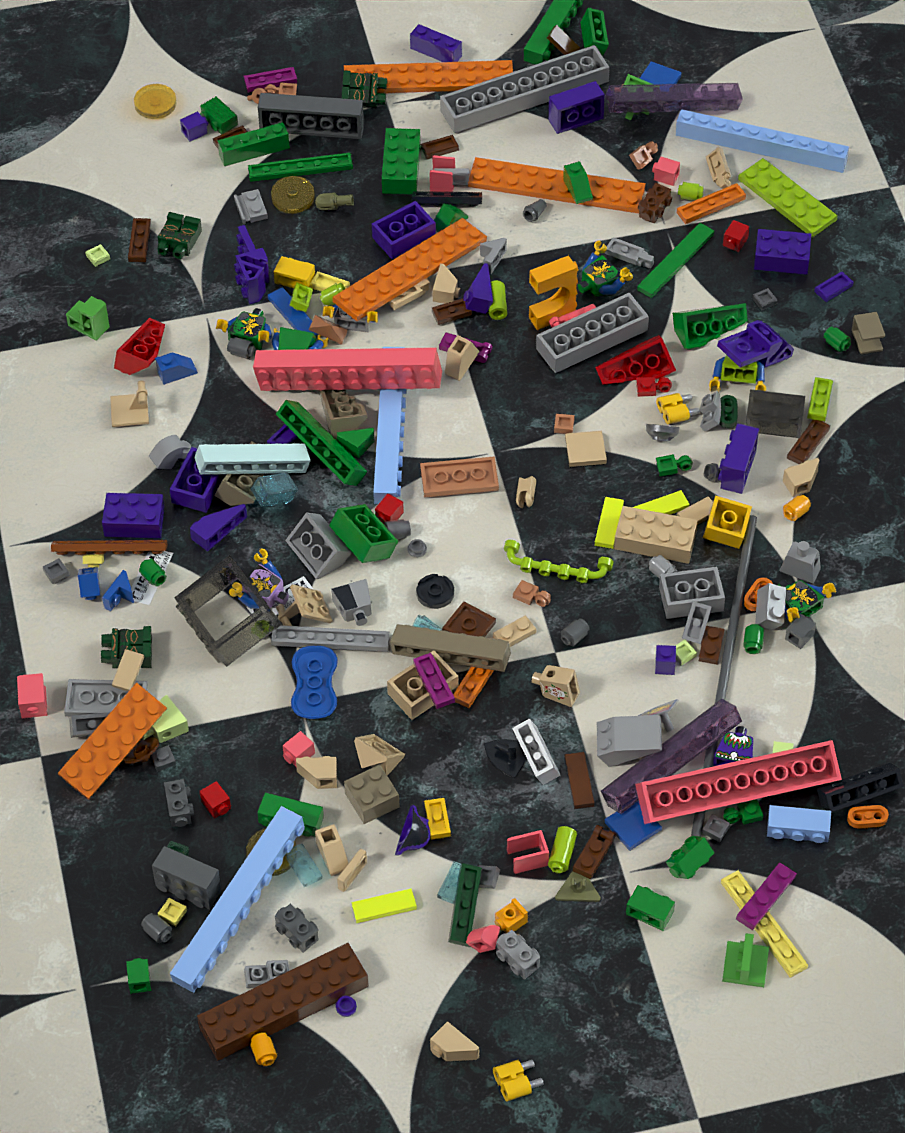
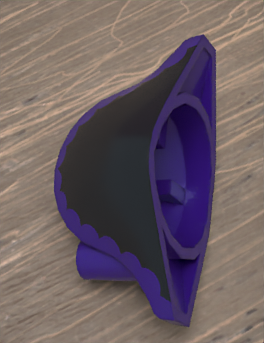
(414, 832)

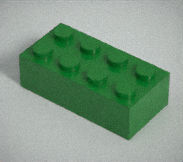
(401, 161)

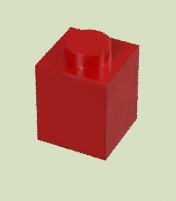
(736, 236)
(389, 509)
(215, 800)

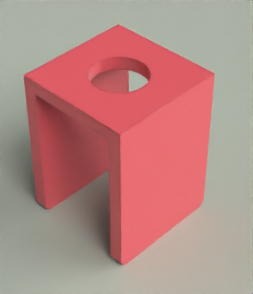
(441, 180)
(32, 695)
(526, 842)

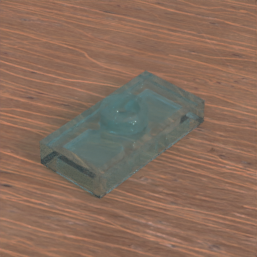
(303, 865)
(448, 888)

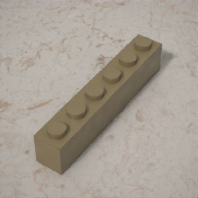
(451, 647)

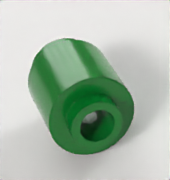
(837, 339)
(152, 572)
(753, 639)

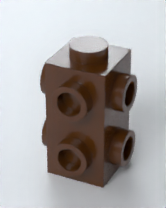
(654, 203)

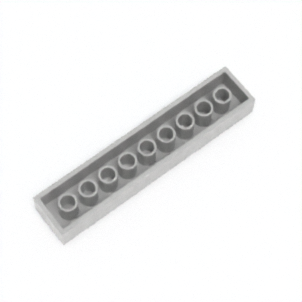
(522, 89)

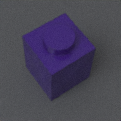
(194, 126)
(665, 660)

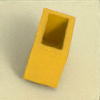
(291, 271)

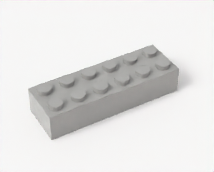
(592, 332)

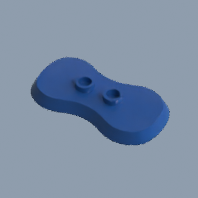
(314, 690)

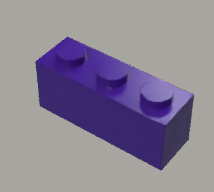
(435, 44)

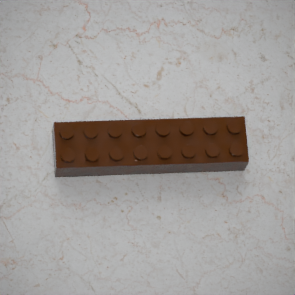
(282, 1001)

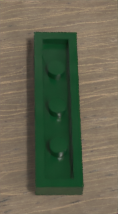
(464, 904)

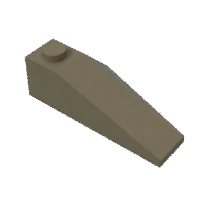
(341, 411)
(236, 488)

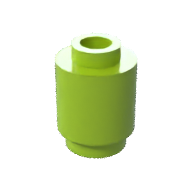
(690, 191)
(327, 294)

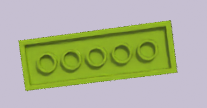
(787, 197)

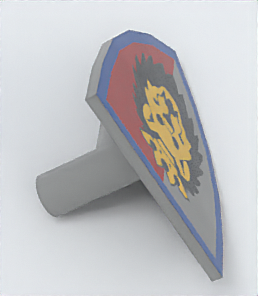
(662, 711)

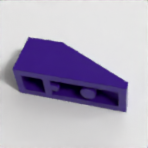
(479, 295)
(216, 526)

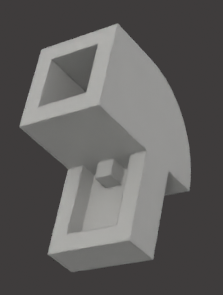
(168, 451)

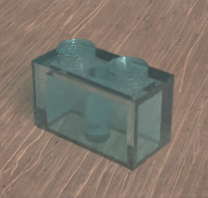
(274, 489)

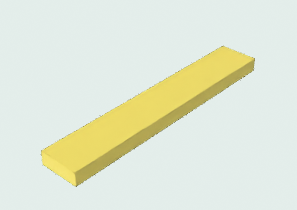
(767, 928)

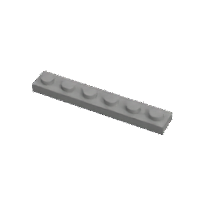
(331, 637)

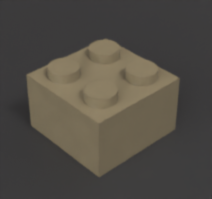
(371, 794)

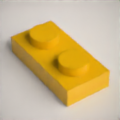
(438, 818)

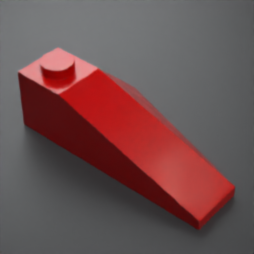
(140, 348)

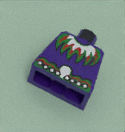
(734, 747)

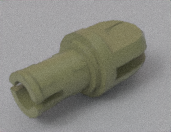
(332, 201)

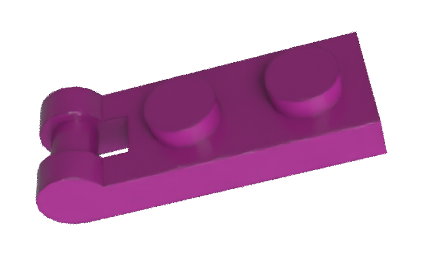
(484, 348)

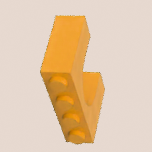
(555, 274)

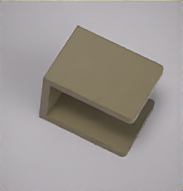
(867, 332)

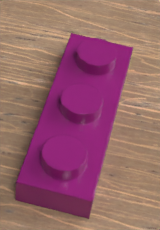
(274, 77)
(433, 680)

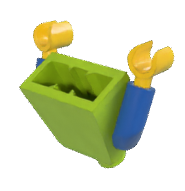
(729, 371)

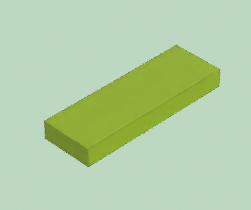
(820, 399)

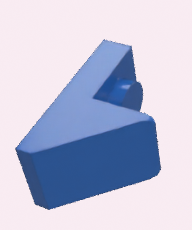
(119, 589)

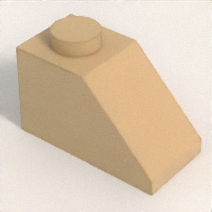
(445, 286)
(453, 1045)

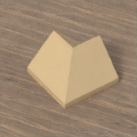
(375, 751)

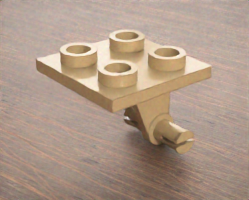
(130, 408)
(308, 603)

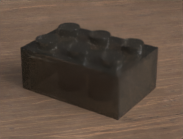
(775, 413)

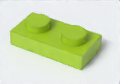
(301, 297)

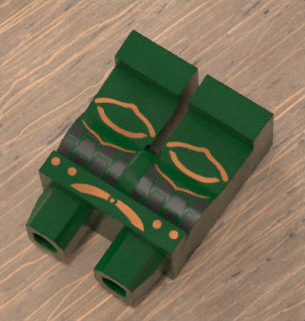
(364, 87)
(178, 235)
(132, 640)

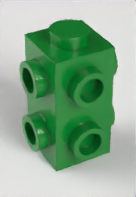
(689, 857)

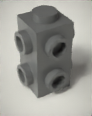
(177, 801)
(296, 927)

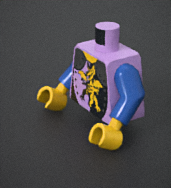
(266, 581)

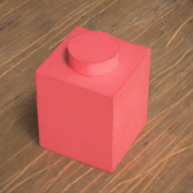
(666, 171)
(298, 747)

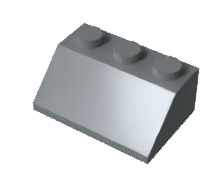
(318, 545)

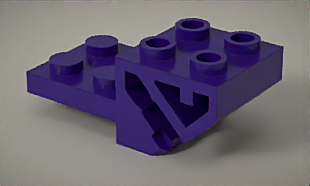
(251, 267)
(755, 344)

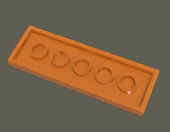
(112, 741)

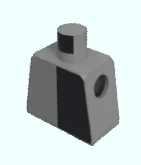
(353, 601)

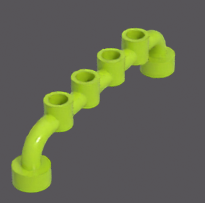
(545, 567)

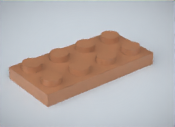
(459, 476)

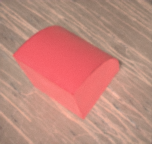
(483, 938)

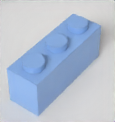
(798, 824)

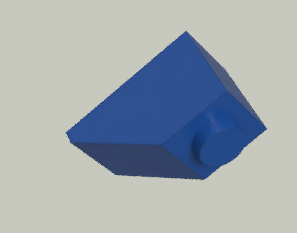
(174, 367)
(89, 583)

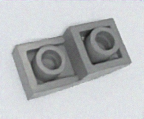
(711, 409)
(259, 974)

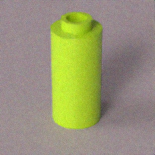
(498, 308)
(562, 849)

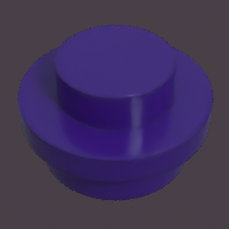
(346, 1006)

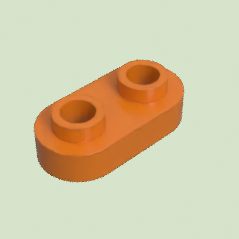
(751, 595)
(866, 815)

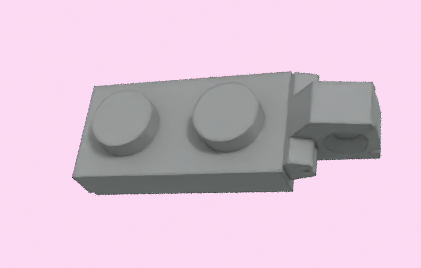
(629, 253)

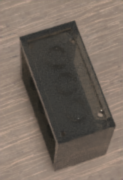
(242, 636)

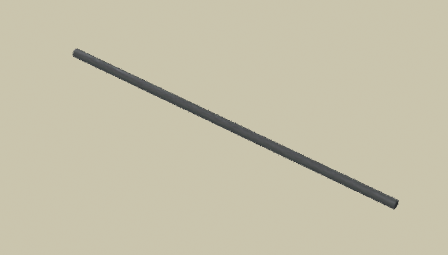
(729, 648)

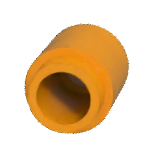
(796, 507)
(263, 1049)

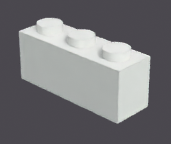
(536, 751)

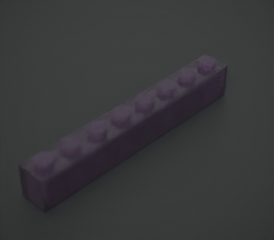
(673, 97)
(674, 755)

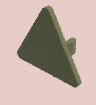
(577, 889)

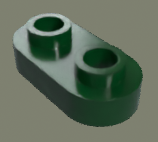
(728, 414)

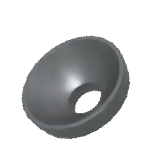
(662, 432)

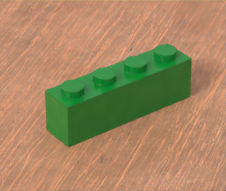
(253, 144)

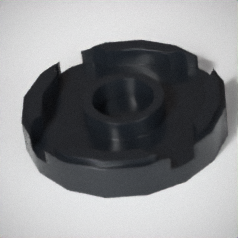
(435, 591)

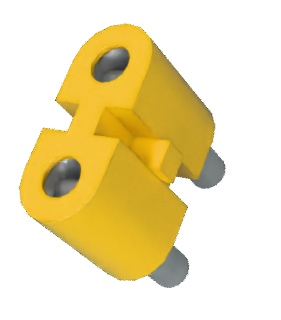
(674, 409)
(513, 1081)

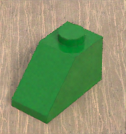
(577, 182)

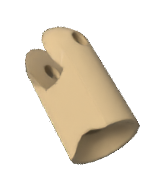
(526, 491)

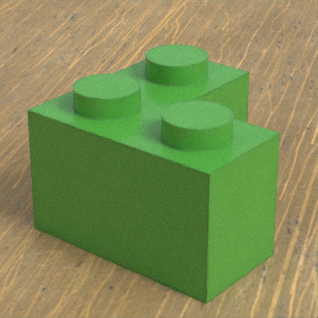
(89, 317)

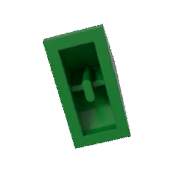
(448, 215)
(356, 441)

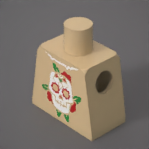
(558, 684)

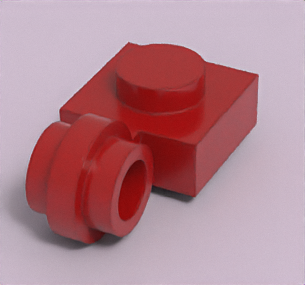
(648, 387)

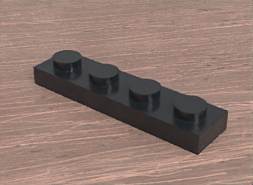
(452, 198)

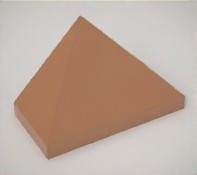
(328, 329)

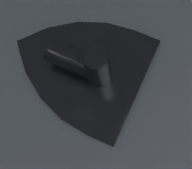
(506, 755)

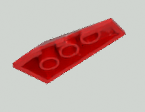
(641, 361)

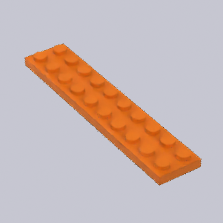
(434, 76)
(549, 184)
(409, 269)

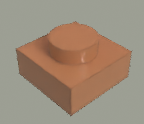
(564, 423)

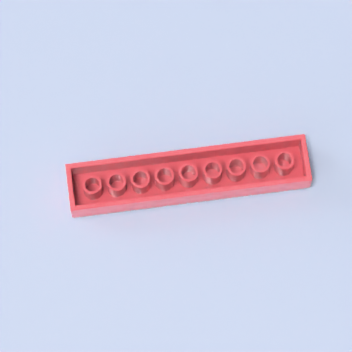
(348, 369)
(738, 781)

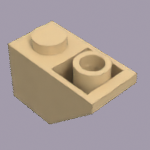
(460, 357)
(801, 477)
(318, 771)
(331, 849)

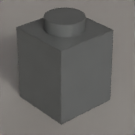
(800, 631)

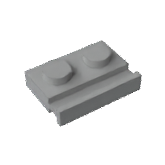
(250, 206)

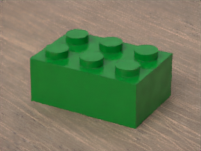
(363, 533)

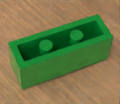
(594, 30)
(311, 814)

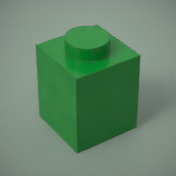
(138, 975)

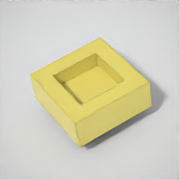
(93, 560)
(172, 912)

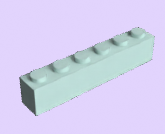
(252, 458)

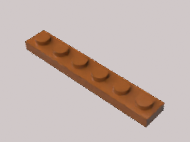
(102, 546)

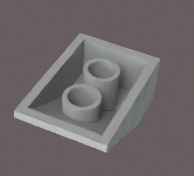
(628, 738)

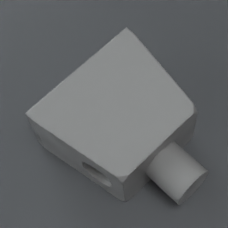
(802, 562)

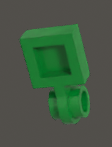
(668, 465)
(747, 811)

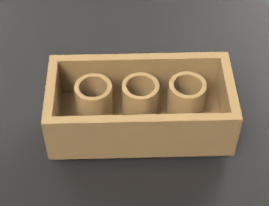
(655, 534)

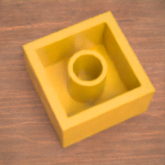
(727, 522)

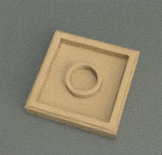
(585, 448)

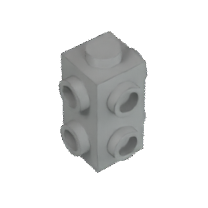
(515, 951)

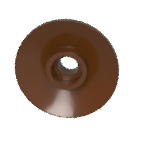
(142, 751)

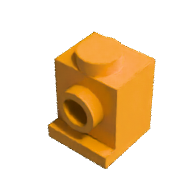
(518, 917)

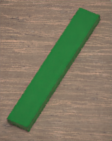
(300, 167)
(675, 260)

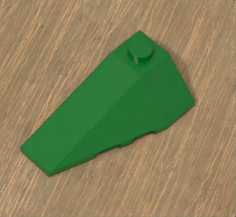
(702, 325)

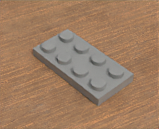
(93, 696)

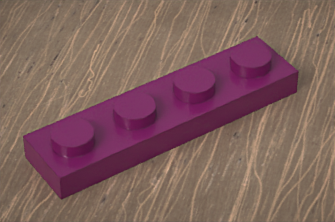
(766, 896)

